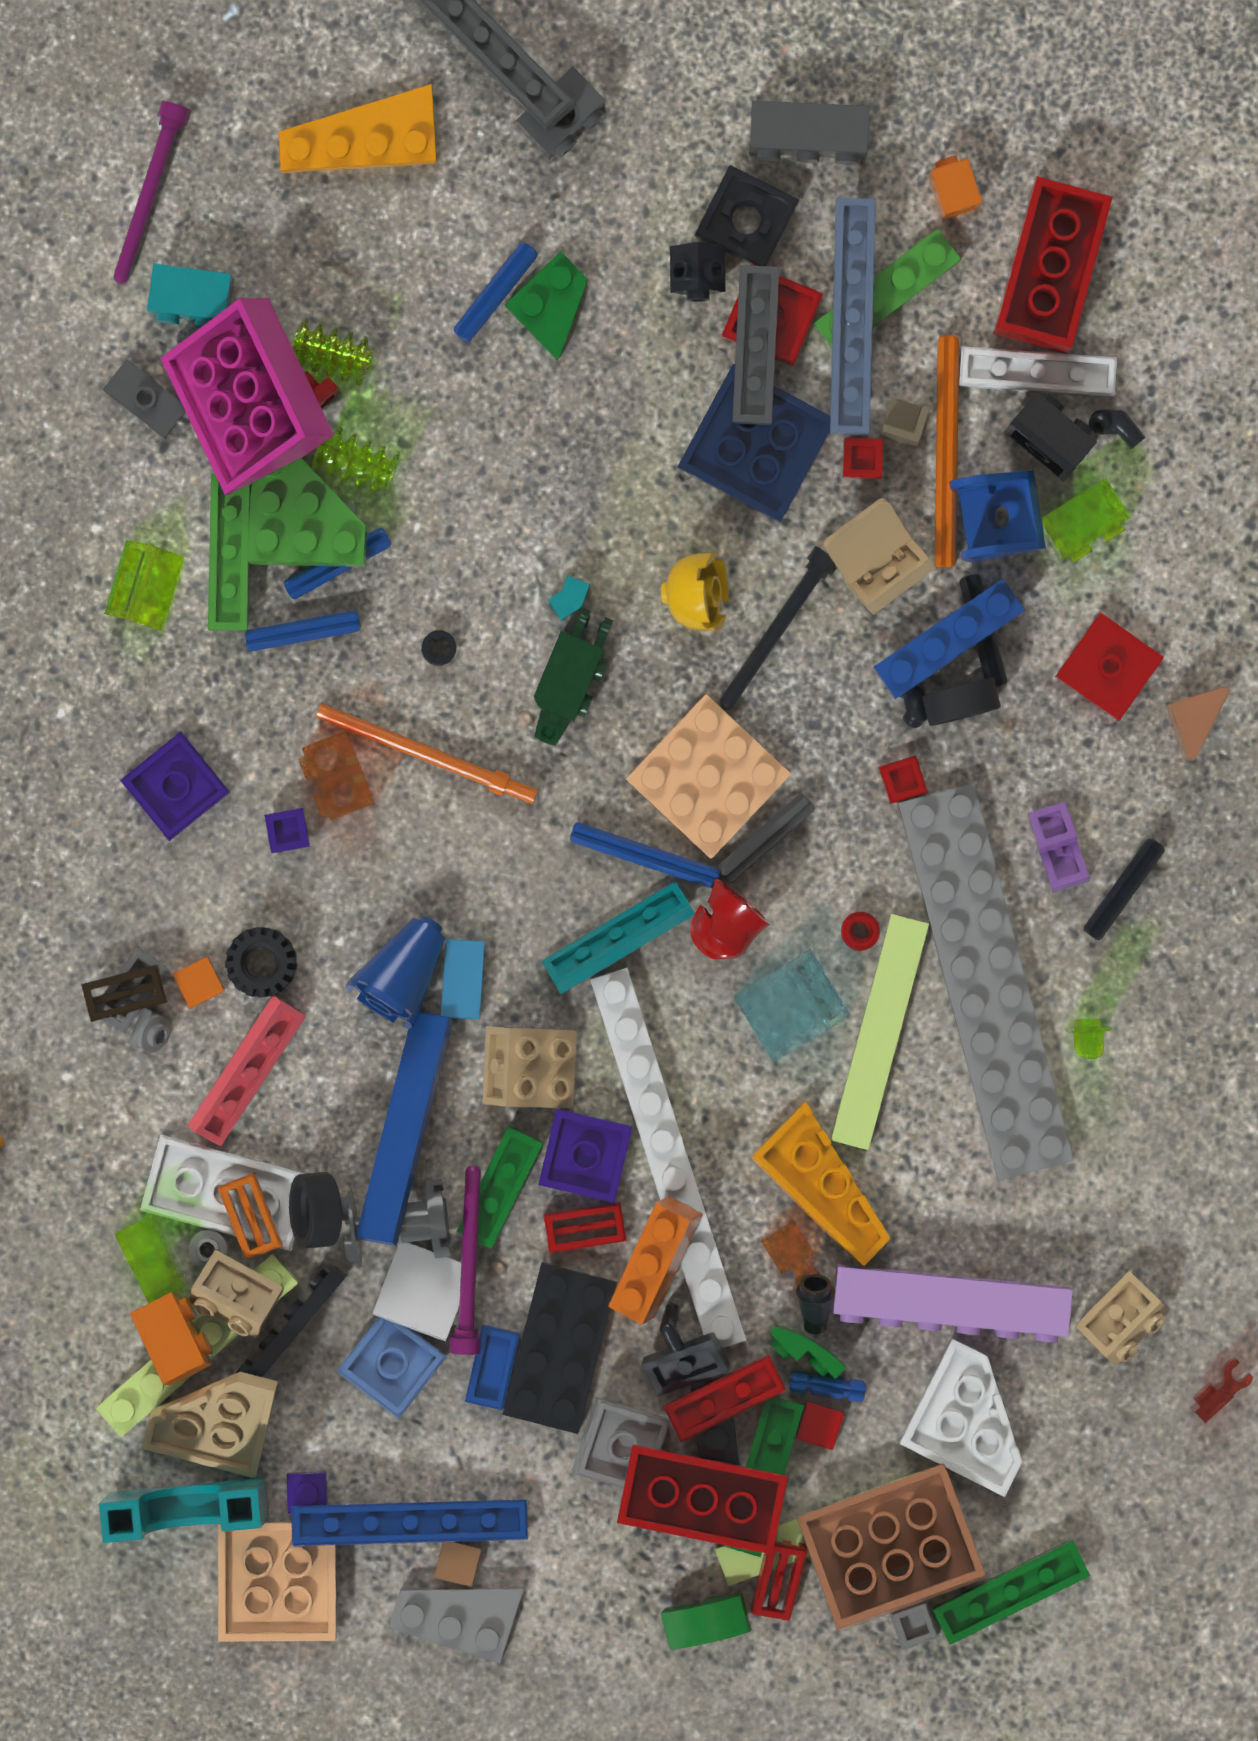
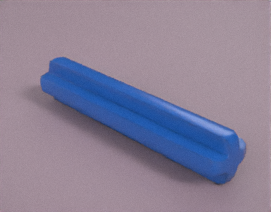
(495, 292)
(317, 575)
(302, 630)

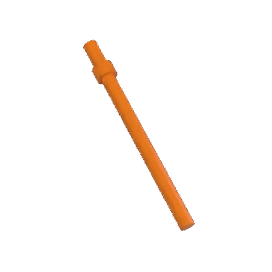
(497, 781)

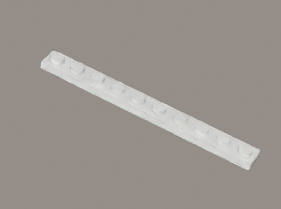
(666, 1150)

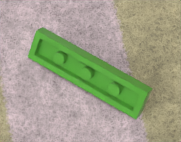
(903, 279)
(228, 559)

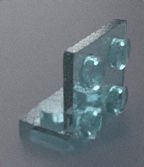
(791, 1005)

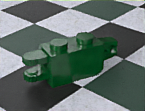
(567, 679)

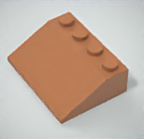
(891, 1547)

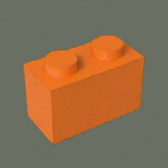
(172, 1338)

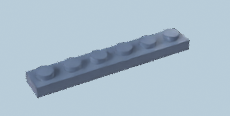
(852, 316)

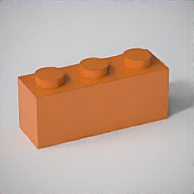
(655, 1260)

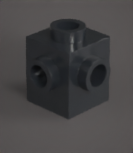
(697, 270)

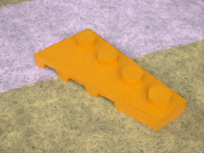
(369, 136)
(814, 1176)

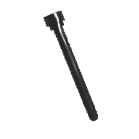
(818, 568)

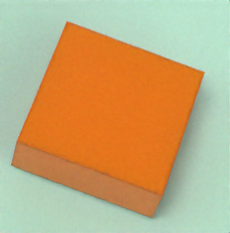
(198, 982)

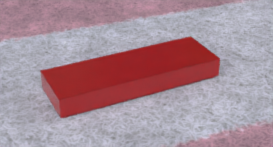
(724, 1398)

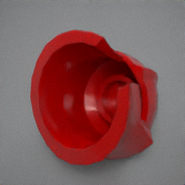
(729, 928)

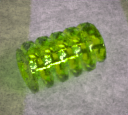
(333, 352)
(356, 462)

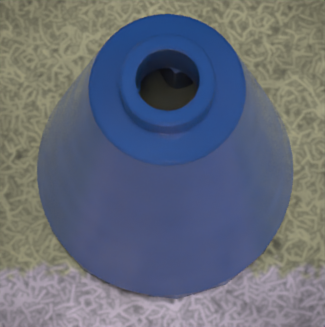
(400, 972)

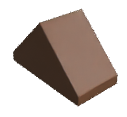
(1194, 718)

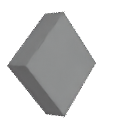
(914, 1625)

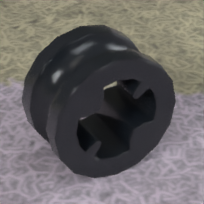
(436, 636)

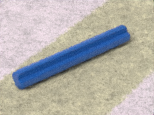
(644, 855)

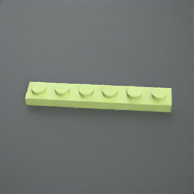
(145, 1390)

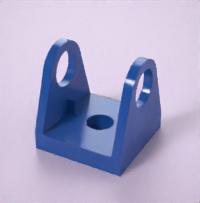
(981, 498)

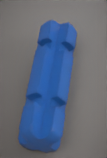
(827, 1386)

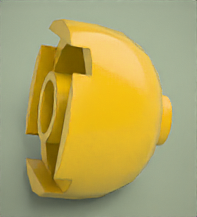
(696, 591)

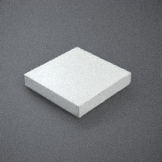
(420, 1291)

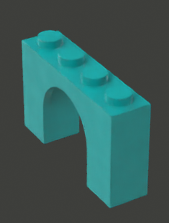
(227, 1503)

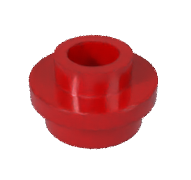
(872, 927)

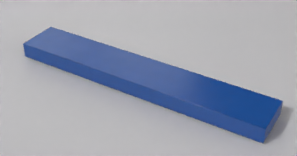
(404, 1129)
(409, 1523)

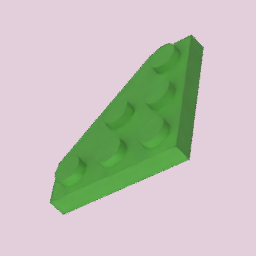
(302, 522)

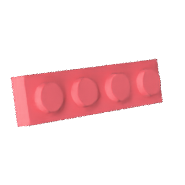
(246, 1070)

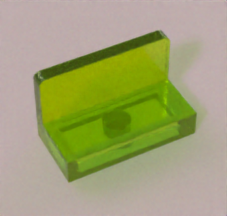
(144, 584)

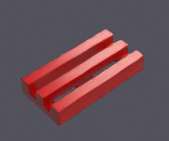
(580, 1212)
(770, 1611)

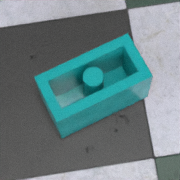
(188, 294)

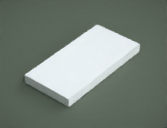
(187, 1181)

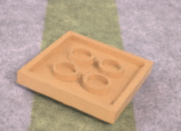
(708, 776)
(275, 1588)

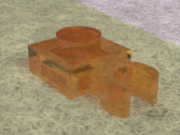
(789, 1250)

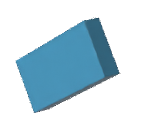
(462, 979)

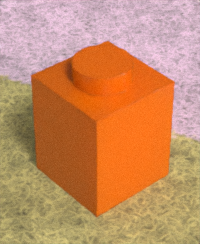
(954, 187)

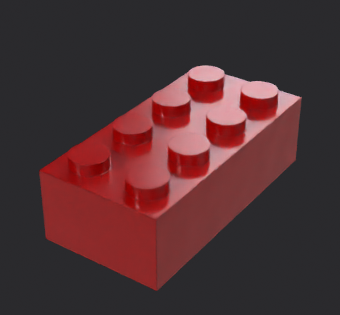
(1052, 265)
(702, 1499)

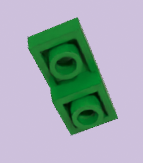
(796, 1344)
(706, 1622)

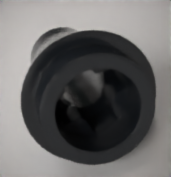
(815, 1302)

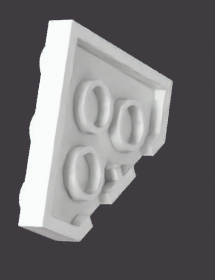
(965, 1421)

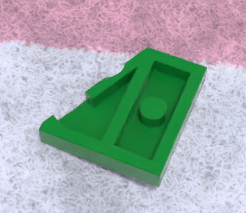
(550, 303)

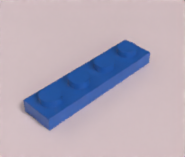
(948, 639)

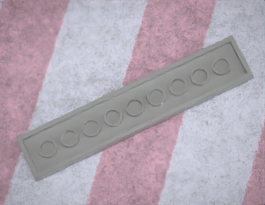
(985, 982)

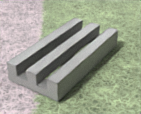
(127, 967)

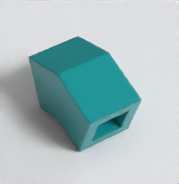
(570, 598)

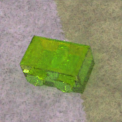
(1084, 520)
(151, 1258)

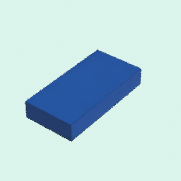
(492, 1367)

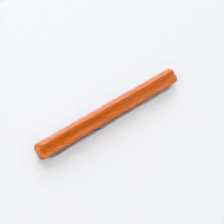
(946, 451)

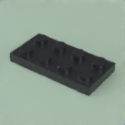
(559, 1348)

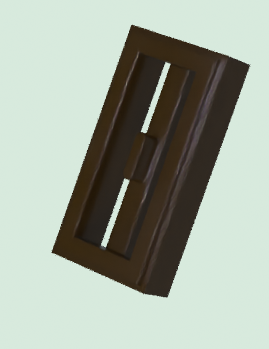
(156, 985)

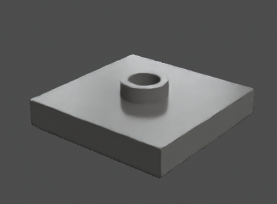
(610, 1437)

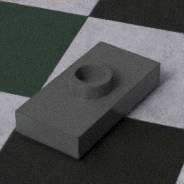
(145, 399)

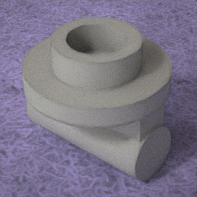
(150, 1031)

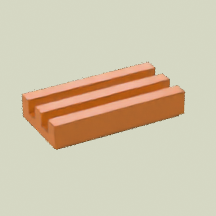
(265, 1212)

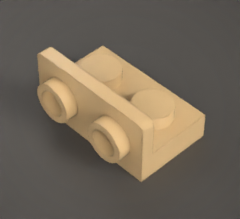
(234, 1294)
(1123, 1319)

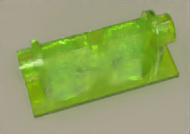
(1088, 1037)

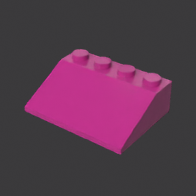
(246, 394)

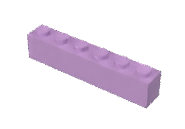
(953, 1301)

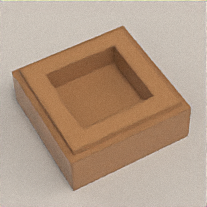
(457, 1562)

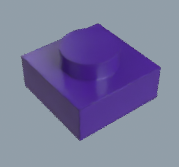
(287, 830)
(306, 1489)

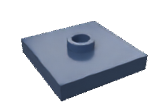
(391, 1365)

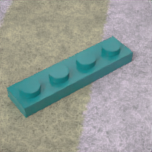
(618, 937)

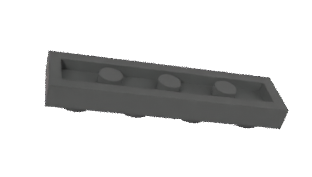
(755, 345)

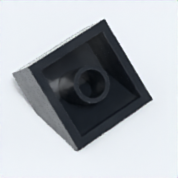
(1051, 435)

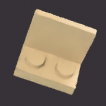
(529, 1067)

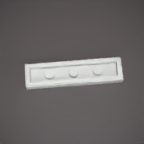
(1037, 371)

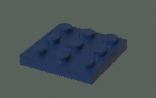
(754, 461)

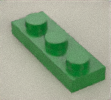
(503, 1182)

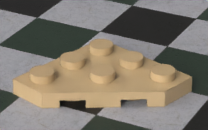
(216, 1425)

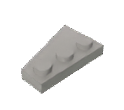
(460, 1619)

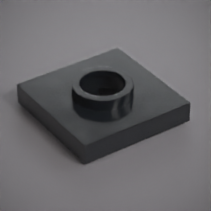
(741, 190)

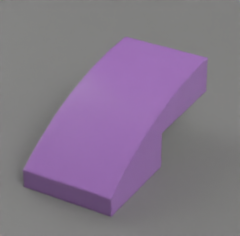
(1058, 847)

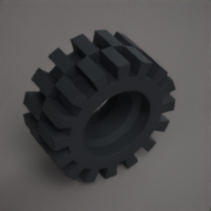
(238, 953)

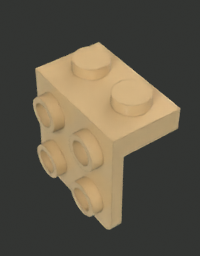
(877, 556)

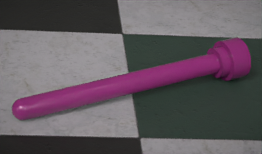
(171, 119)
(465, 1337)

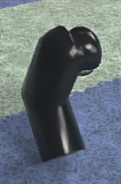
(1116, 422)
(914, 706)

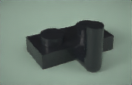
(683, 1362)

